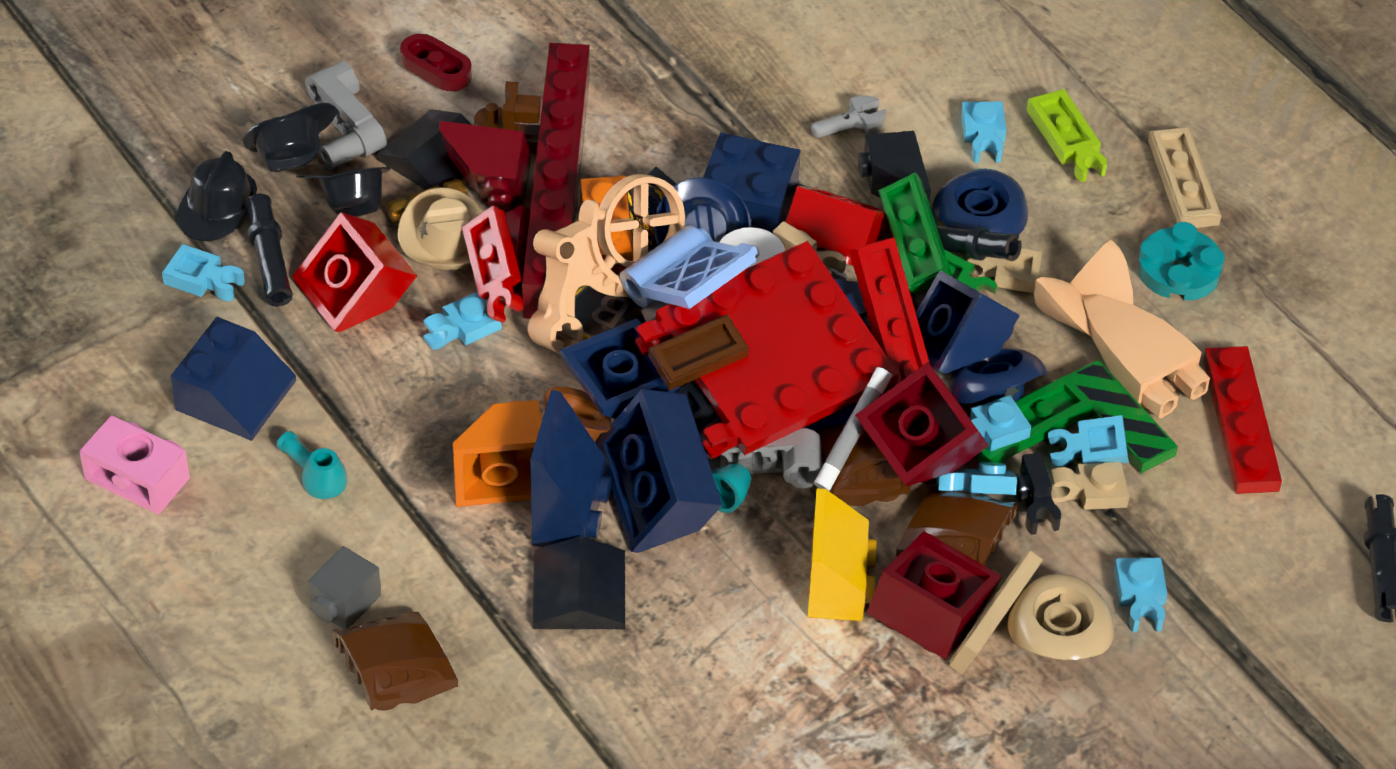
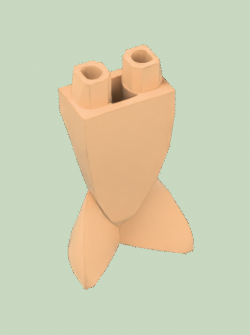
(1137, 346)

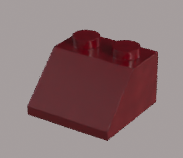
(490, 160)
(921, 428)
(933, 594)

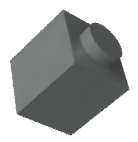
(344, 588)

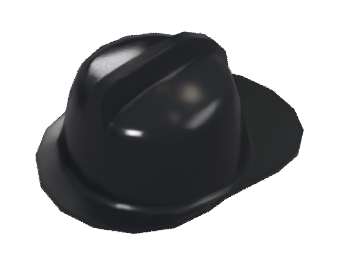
(290, 139)
(353, 191)
(215, 199)

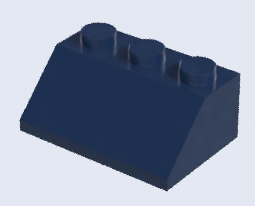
(659, 470)

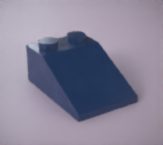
(566, 477)

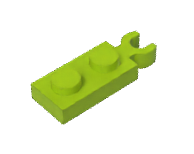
(1067, 132)

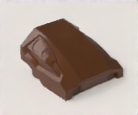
(865, 473)
(961, 520)
(396, 660)

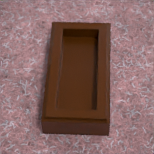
(698, 352)

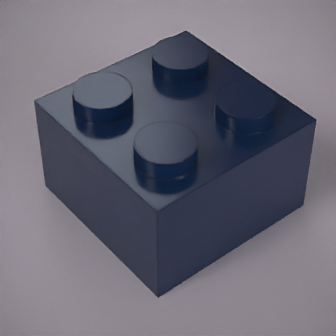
(760, 174)

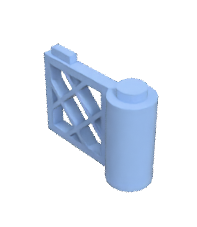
(685, 269)

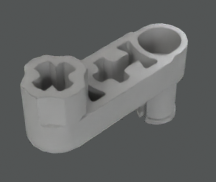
(360, 129)
(794, 455)

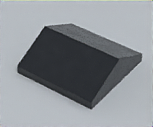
(421, 153)
(579, 586)

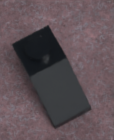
(890, 159)

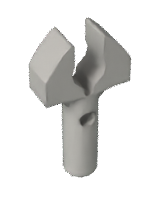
(858, 116)

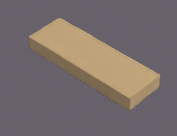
(1184, 177)
(995, 612)

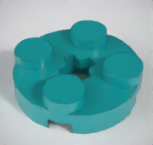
(1184, 244)

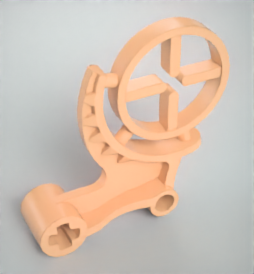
(576, 260)

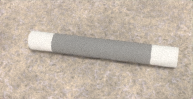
(851, 431)

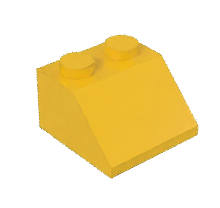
(840, 561)

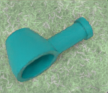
(323, 471)
(733, 484)

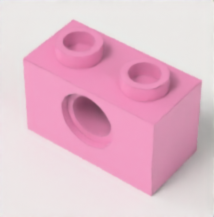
(135, 464)

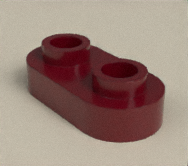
(436, 62)

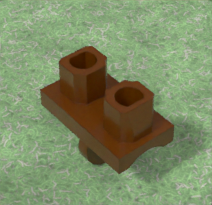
(515, 111)

